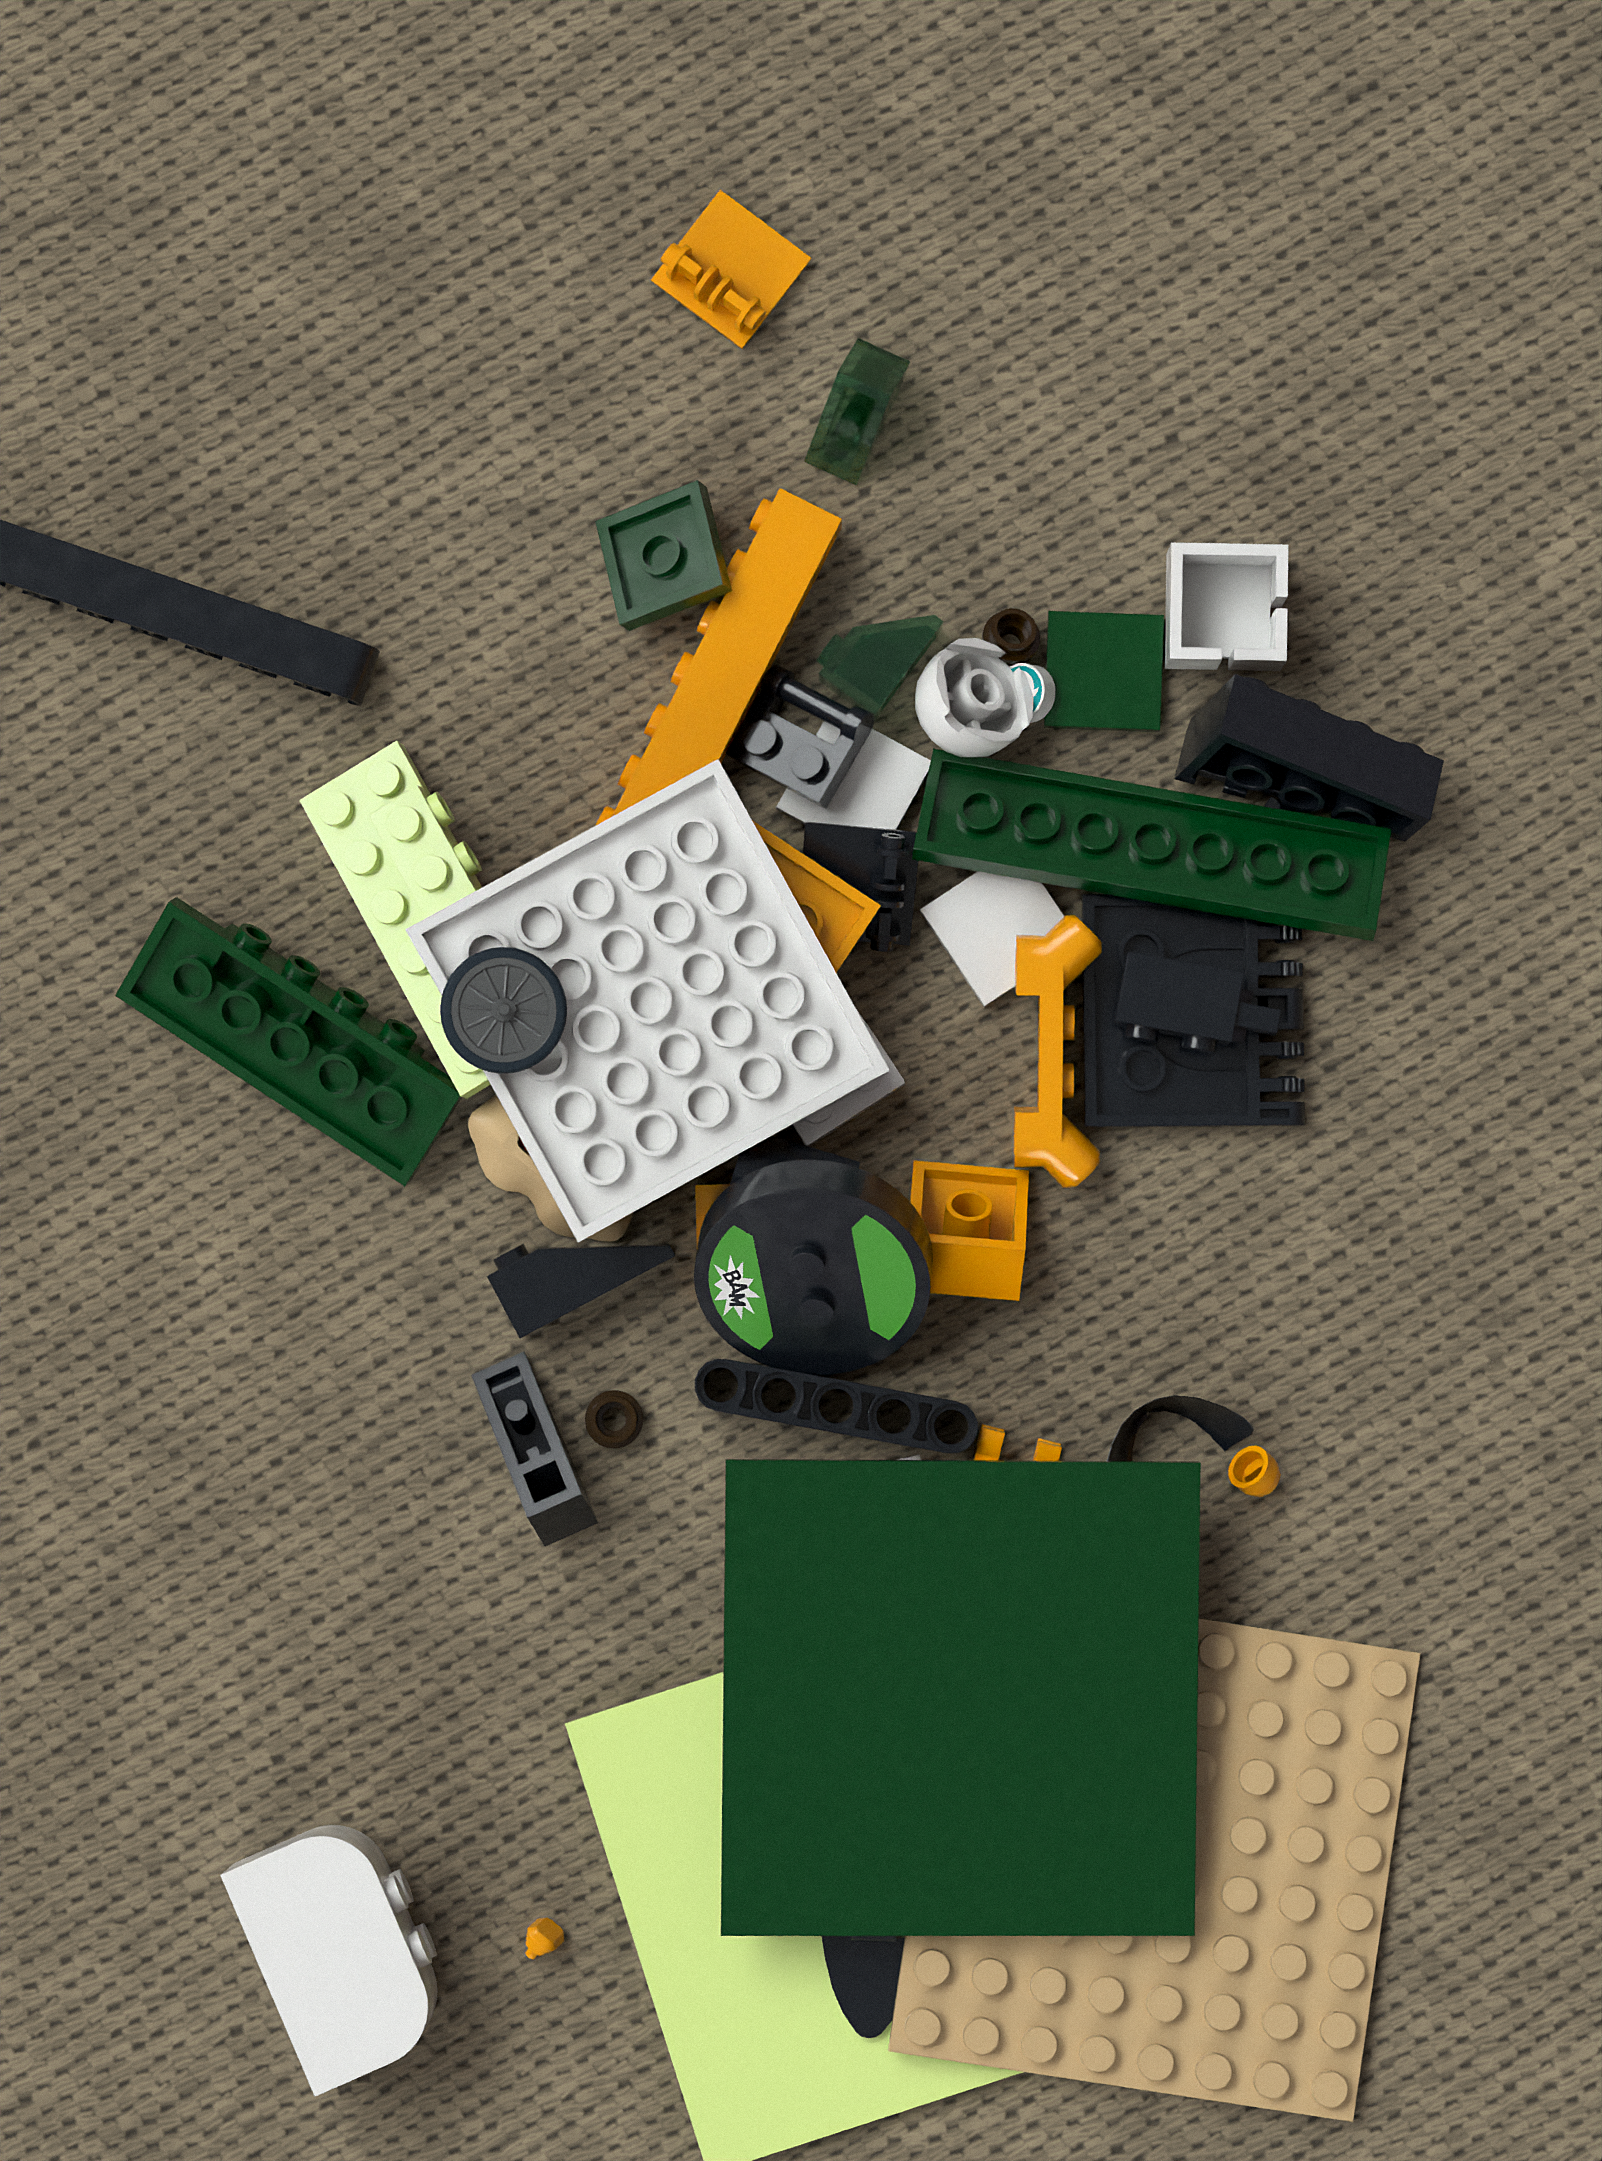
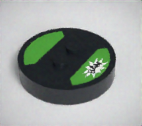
(813, 1267)

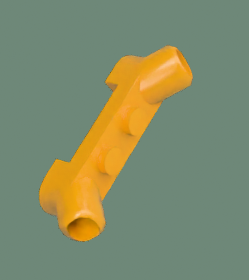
(1043, 1132)

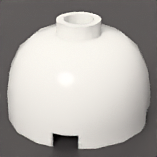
(972, 699)

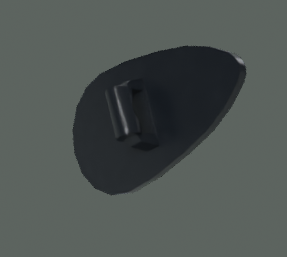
(865, 1978)

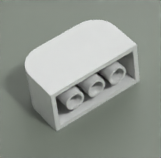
(337, 1950)

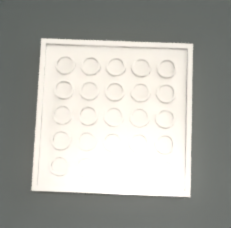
(687, 994)

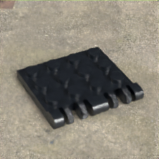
(1161, 1081)

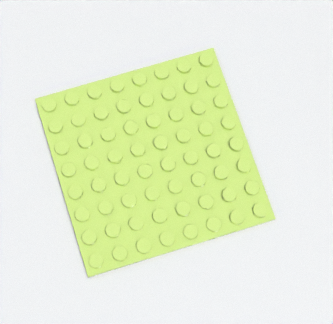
(743, 2016)

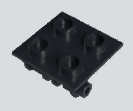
(878, 866)

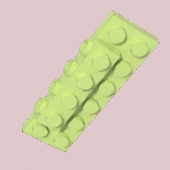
(399, 868)

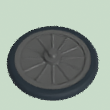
(503, 1010)

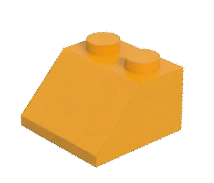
(974, 1227)

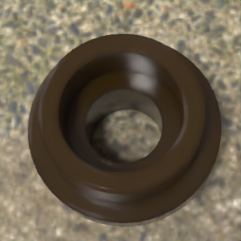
(1019, 624)
(596, 1411)

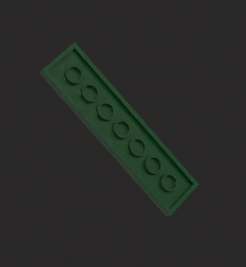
(1153, 844)

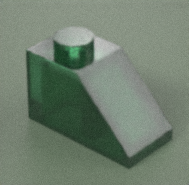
(856, 410)
(876, 659)

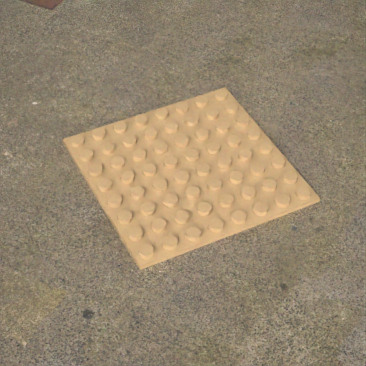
(1290, 1894)

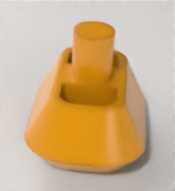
(543, 1937)

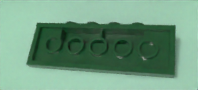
(292, 1037)

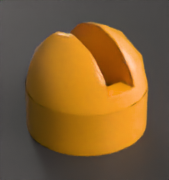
(1254, 1471)

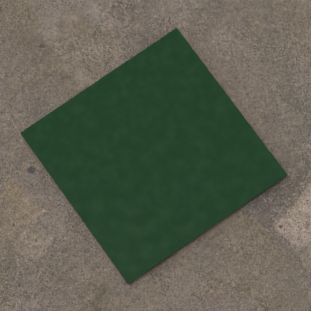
(960, 1698)

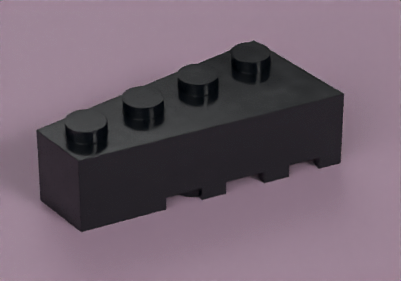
(1308, 759)

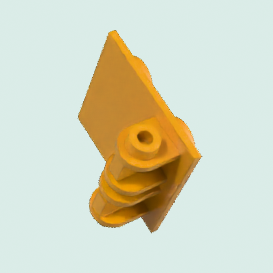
(730, 269)

